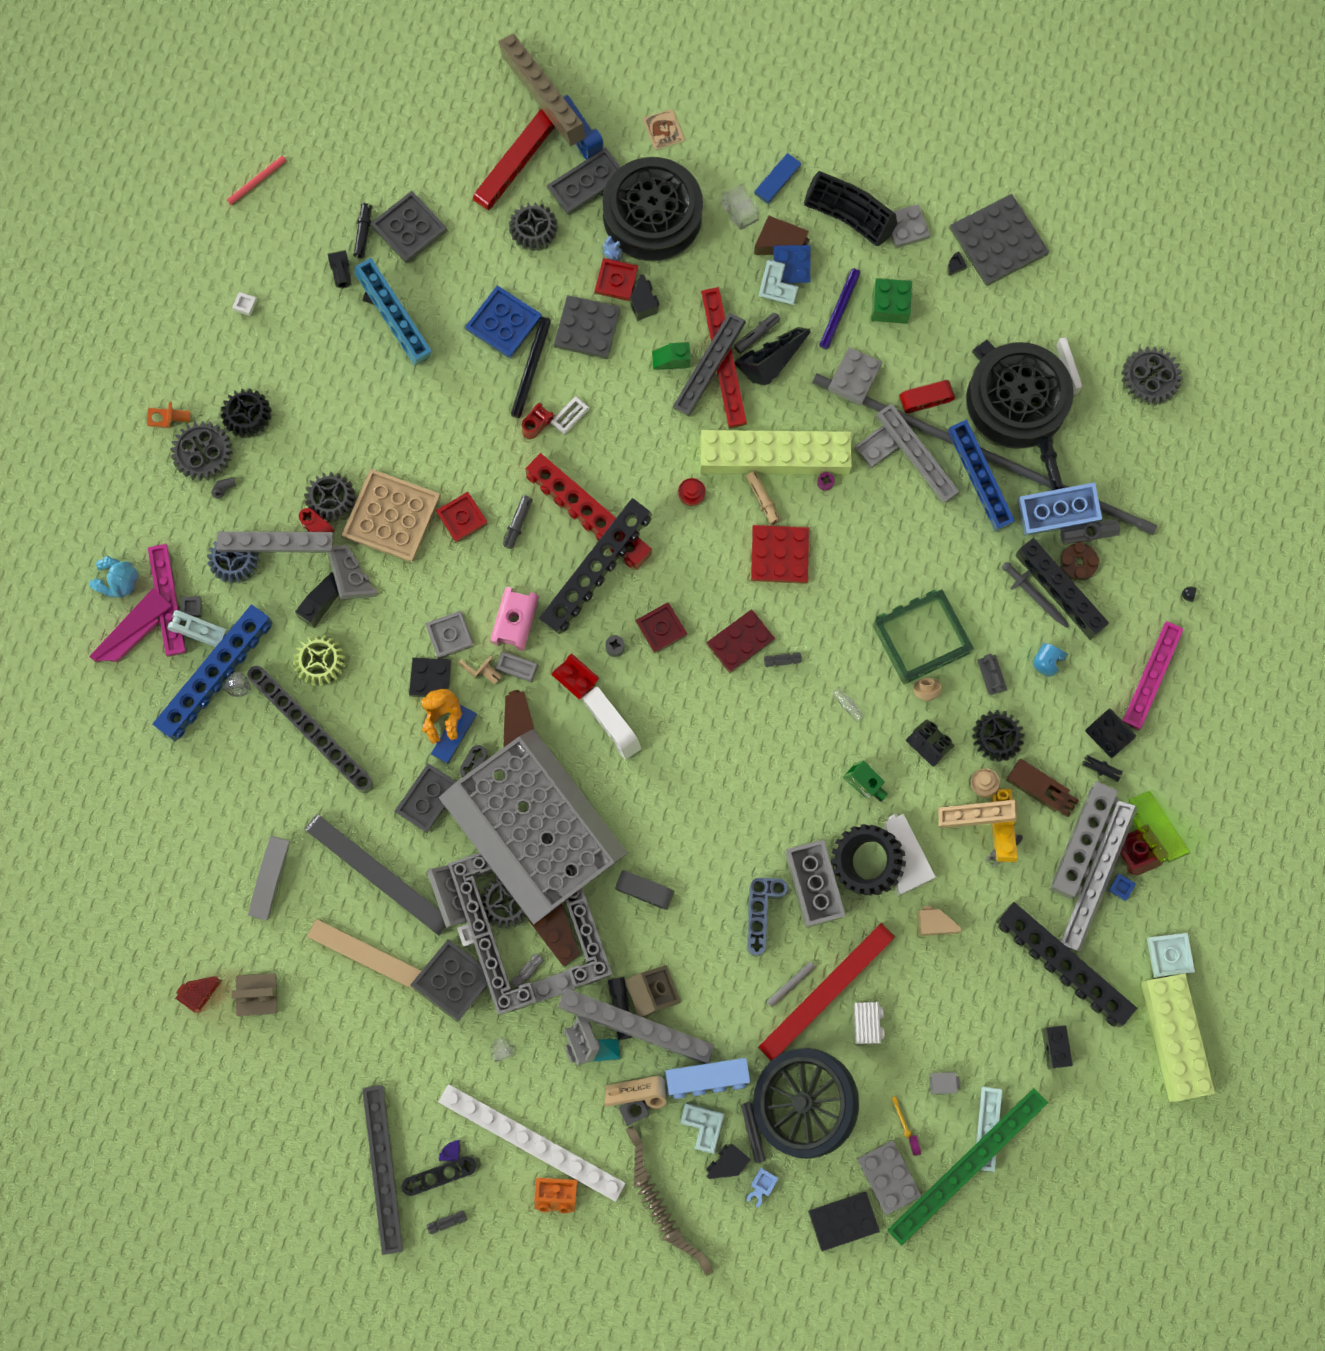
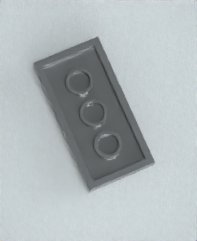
(583, 181)

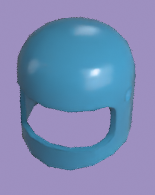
(1046, 659)

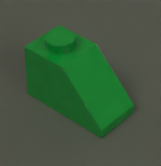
(672, 356)

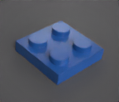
(796, 262)

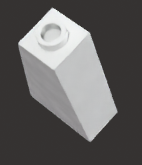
(917, 867)

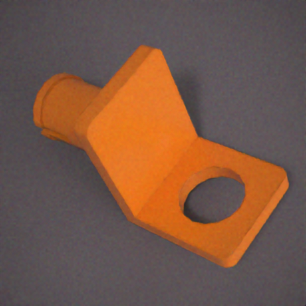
(168, 416)

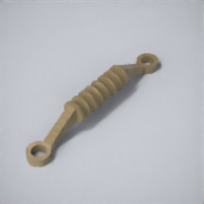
(672, 1235)

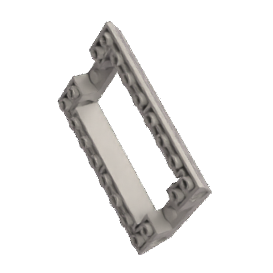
(505, 999)

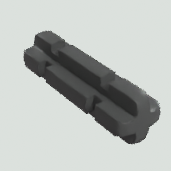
(782, 659)
(446, 1222)

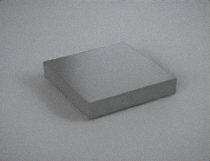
(449, 634)

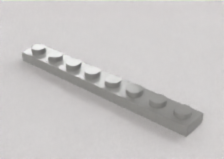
(1099, 876)
(635, 1026)

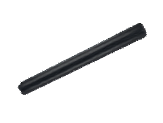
(530, 367)

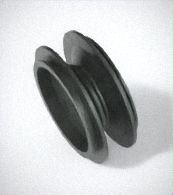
(642, 236)
(996, 415)

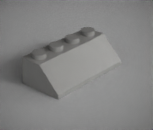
(814, 883)

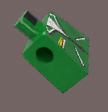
(860, 775)

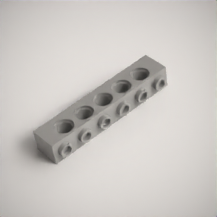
(1097, 793)

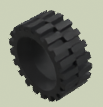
(845, 853)

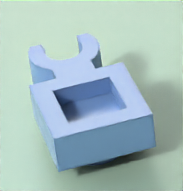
(611, 249)
(763, 1184)

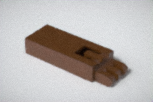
(1036, 784)

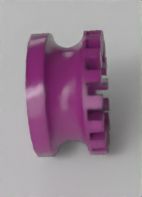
(830, 478)

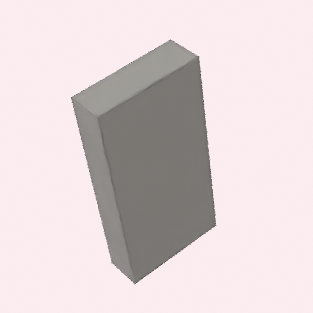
(516, 667)

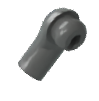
(221, 487)

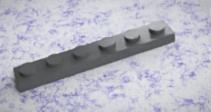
(709, 364)

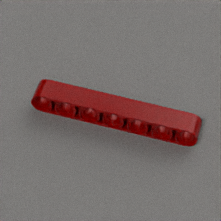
(513, 161)

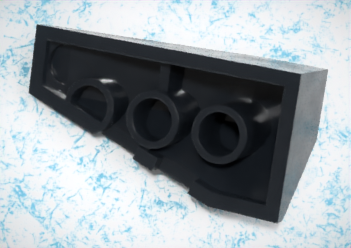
(772, 358)

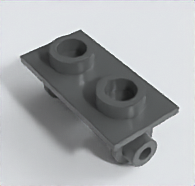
(992, 674)

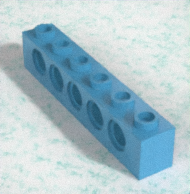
(392, 311)

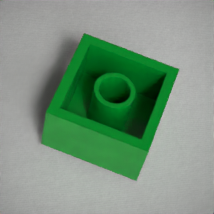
(891, 301)

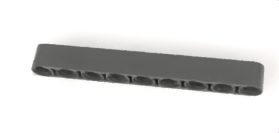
(305, 721)
(376, 873)

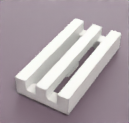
(559, 427)

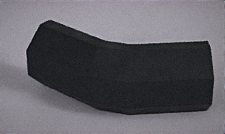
(851, 206)

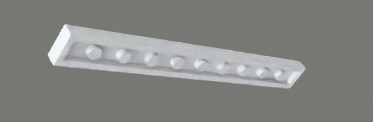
(532, 1142)

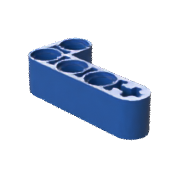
(593, 142)

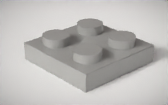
(910, 227)

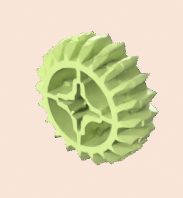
(324, 655)

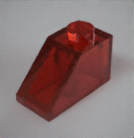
(197, 992)

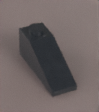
(318, 601)

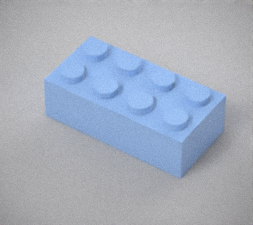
(1059, 509)
(707, 1077)

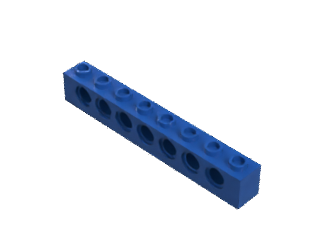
(214, 661)

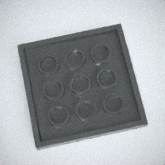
(999, 239)

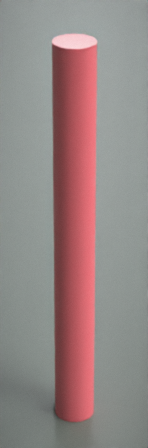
(256, 180)

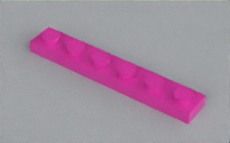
(165, 585)
(1152, 675)

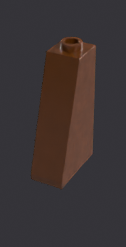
(517, 716)

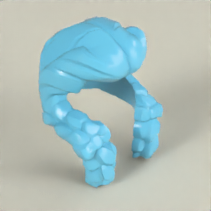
(120, 578)

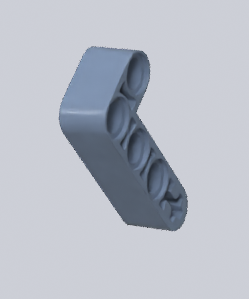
(761, 917)

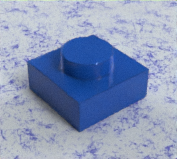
(1121, 887)

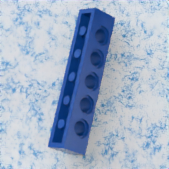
(980, 475)

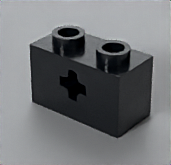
(1057, 1047)

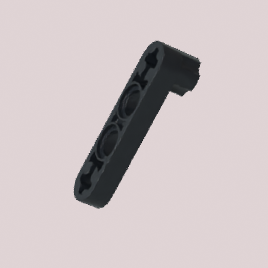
(440, 1176)

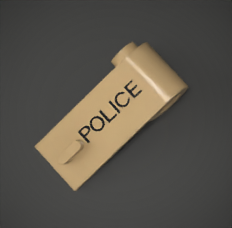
(648, 1089)

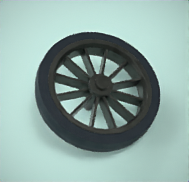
(805, 1103)

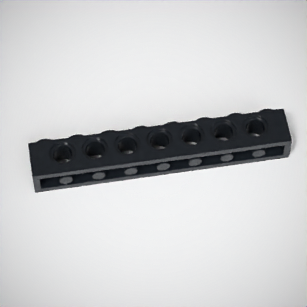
(596, 555)
(1123, 1007)

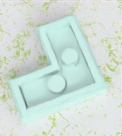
(773, 287)
(709, 1126)

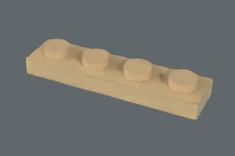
(978, 814)

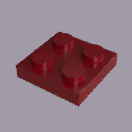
(661, 627)

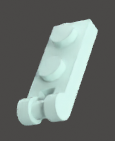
(196, 628)

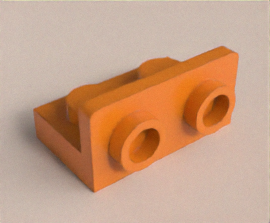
(555, 1195)

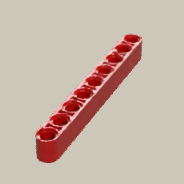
(826, 992)

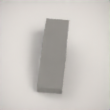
(269, 877)

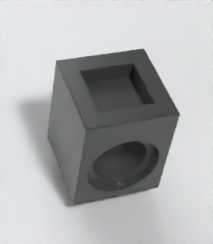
(628, 1118)

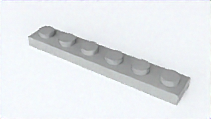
(917, 453)
(275, 542)

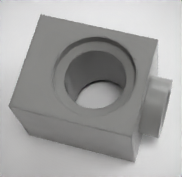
(944, 1083)

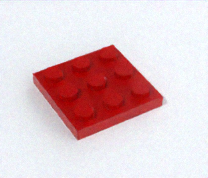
(780, 554)

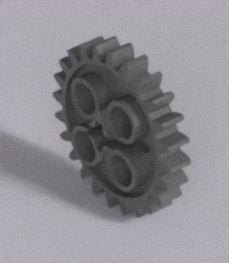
(1141, 363)
(217, 442)

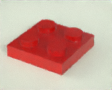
(616, 279)
(461, 517)

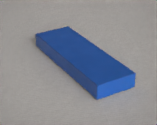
(777, 178)
(445, 747)

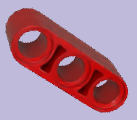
(927, 396)

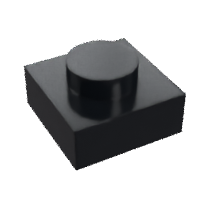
(982, 349)

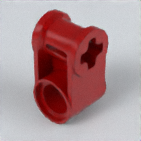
(538, 418)
(316, 524)

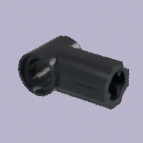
(339, 265)

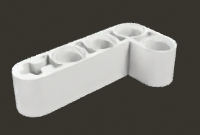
(612, 722)

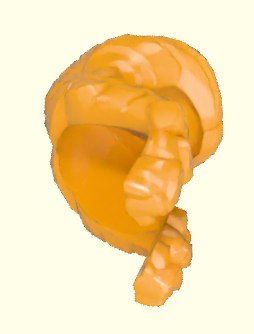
(437, 704)

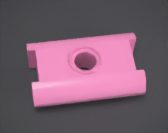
(514, 632)

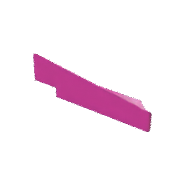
(132, 628)

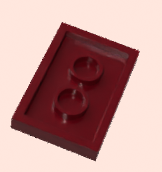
(740, 641)

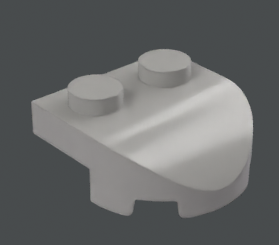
(582, 1044)

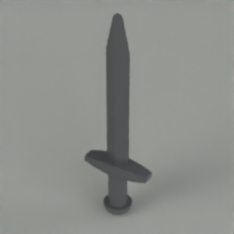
(1043, 602)

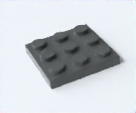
(408, 227)
(587, 327)
(451, 980)

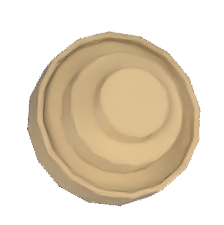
(927, 688)
(985, 782)

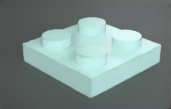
(1170, 955)

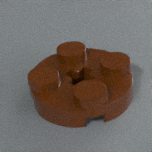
(1079, 551)

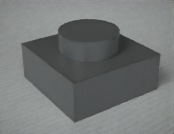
(192, 606)

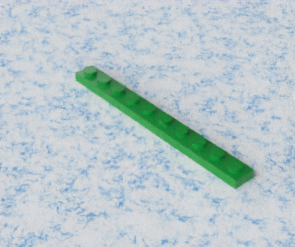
(967, 1166)

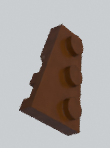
(557, 935)

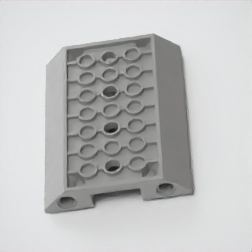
(512, 839)

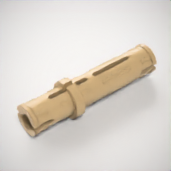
(760, 492)

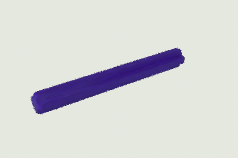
(839, 308)

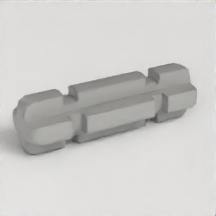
(527, 970)

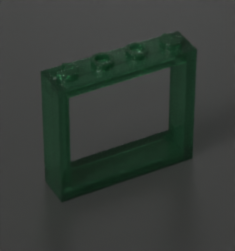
(909, 676)

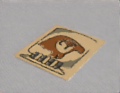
(663, 129)

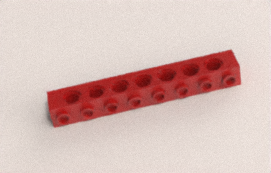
(542, 466)

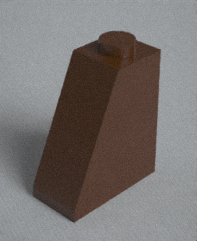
(779, 233)

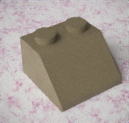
(652, 991)

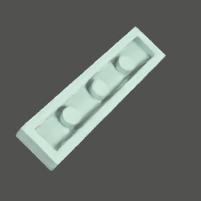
(988, 1117)

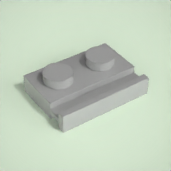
(876, 447)

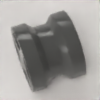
(614, 650)

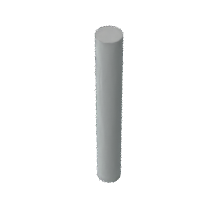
(790, 984)

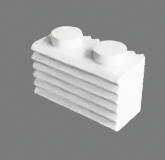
(867, 1023)

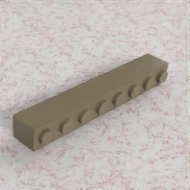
(542, 89)

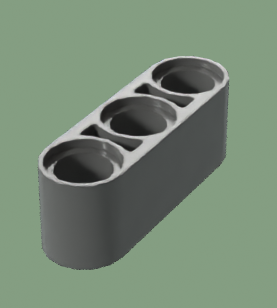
(644, 890)

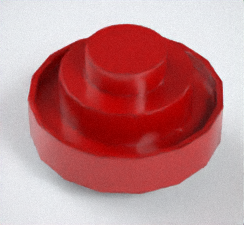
(691, 492)

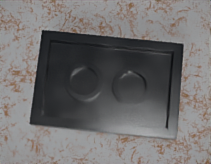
(843, 1221)

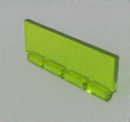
(1160, 830)

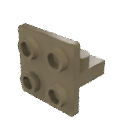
(255, 994)

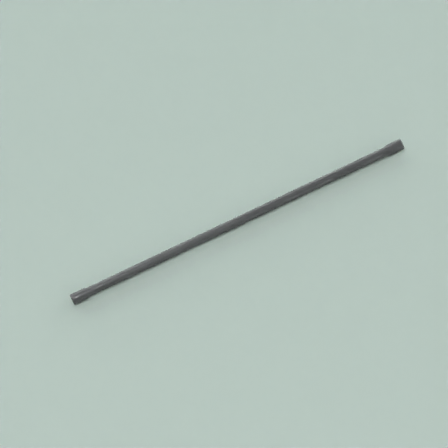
(1140, 523)

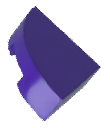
(450, 1151)

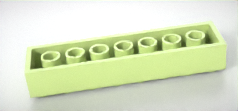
(775, 452)

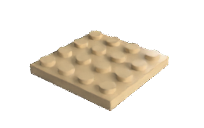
(391, 515)

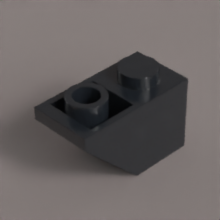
(642, 299)
(729, 1164)

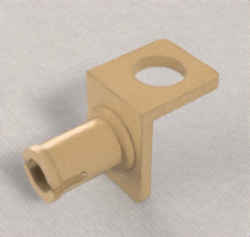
(485, 669)

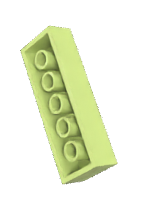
(1177, 1038)

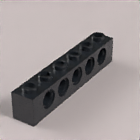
(1061, 588)

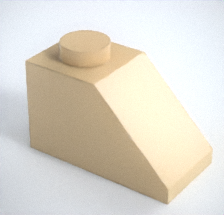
(935, 922)

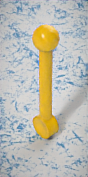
(907, 1133)

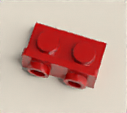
(575, 676)

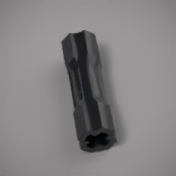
(619, 999)

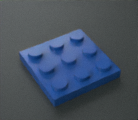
(503, 322)

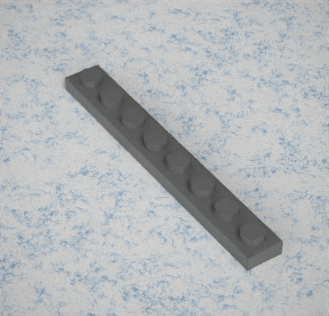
(382, 1170)

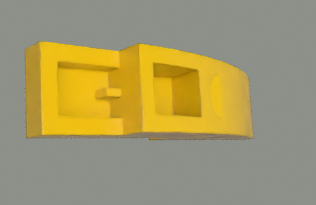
(1003, 833)

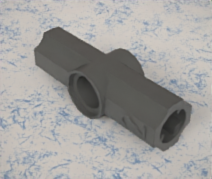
(1079, 533)

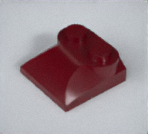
(1138, 854)

